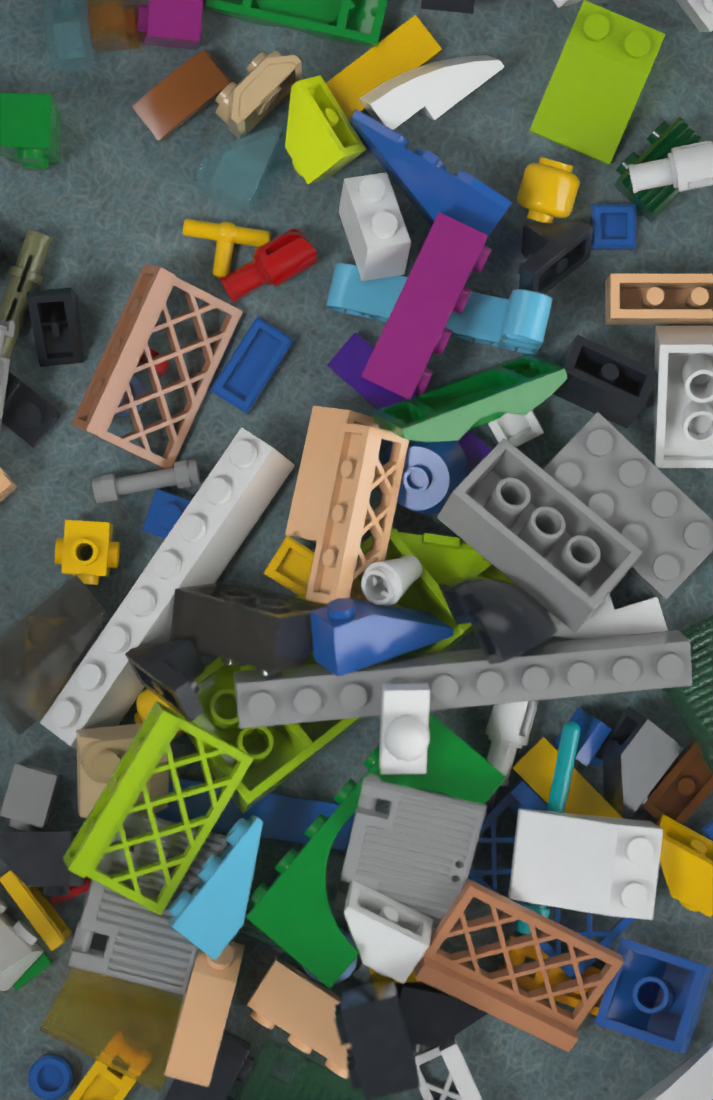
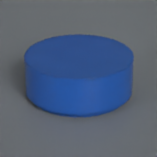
(50, 1076)

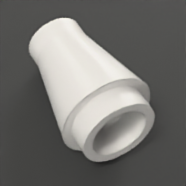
(389, 579)

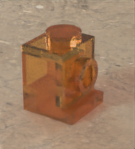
(113, 25)

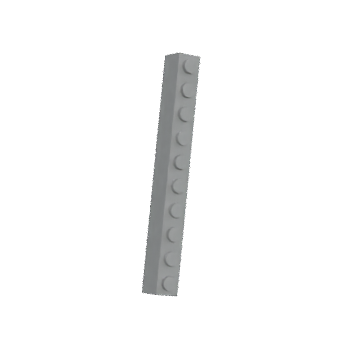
(468, 679)

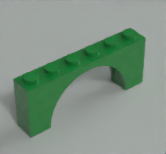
(296, 904)

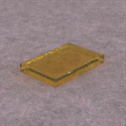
(116, 1024)

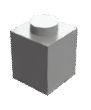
(30, 796)

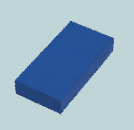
(252, 365)

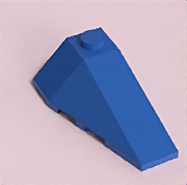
(427, 183)

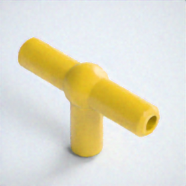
(226, 235)

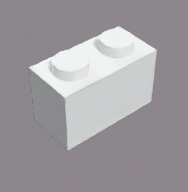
(374, 226)

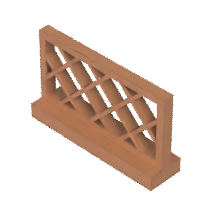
(130, 343)
(505, 999)

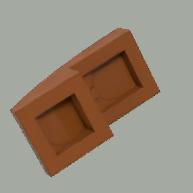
(181, 95)

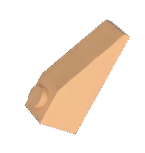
(204, 1015)

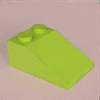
(597, 82)

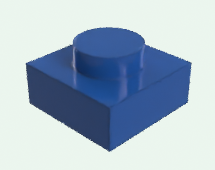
(164, 513)

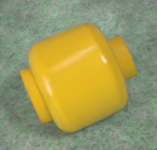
(548, 190)

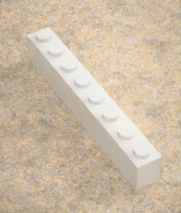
(189, 556)

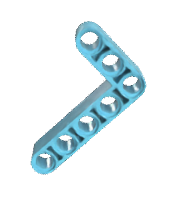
(488, 319)

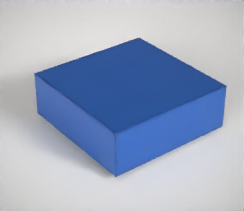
(613, 226)

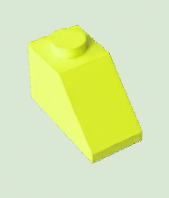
(319, 132)

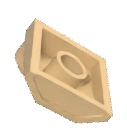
(258, 92)
(98, 757)

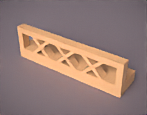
(349, 513)

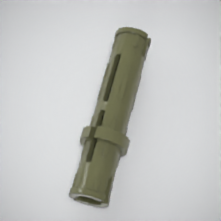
(35, 246)

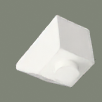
(386, 931)

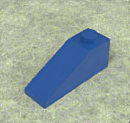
(360, 633)

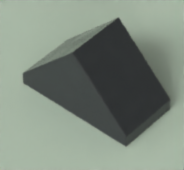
(56, 326)

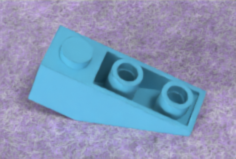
(219, 901)

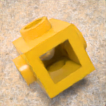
(82, 534)

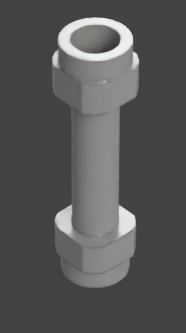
(109, 488)

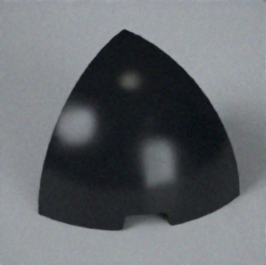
(500, 613)

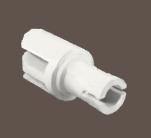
(685, 168)
(509, 730)

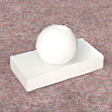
(404, 728)

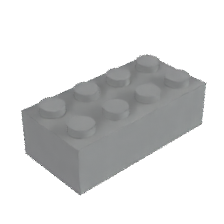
(637, 502)
(539, 534)

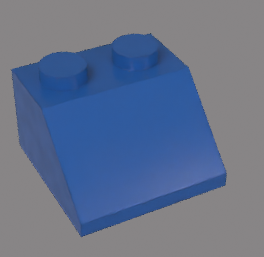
(655, 996)

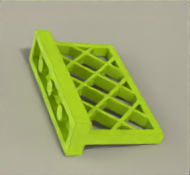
(124, 789)

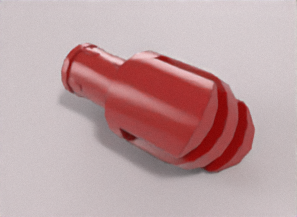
(271, 264)

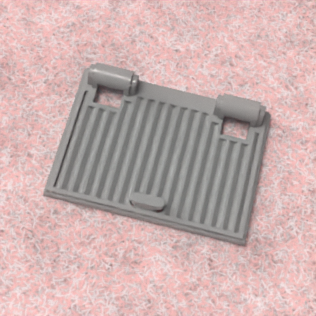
(412, 848)
(140, 941)

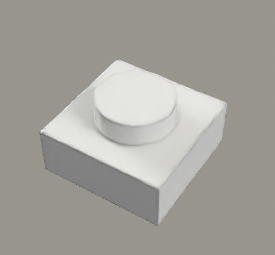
(516, 428)

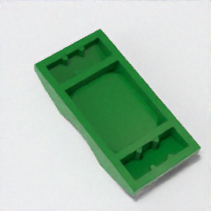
(334, 20)
(473, 400)

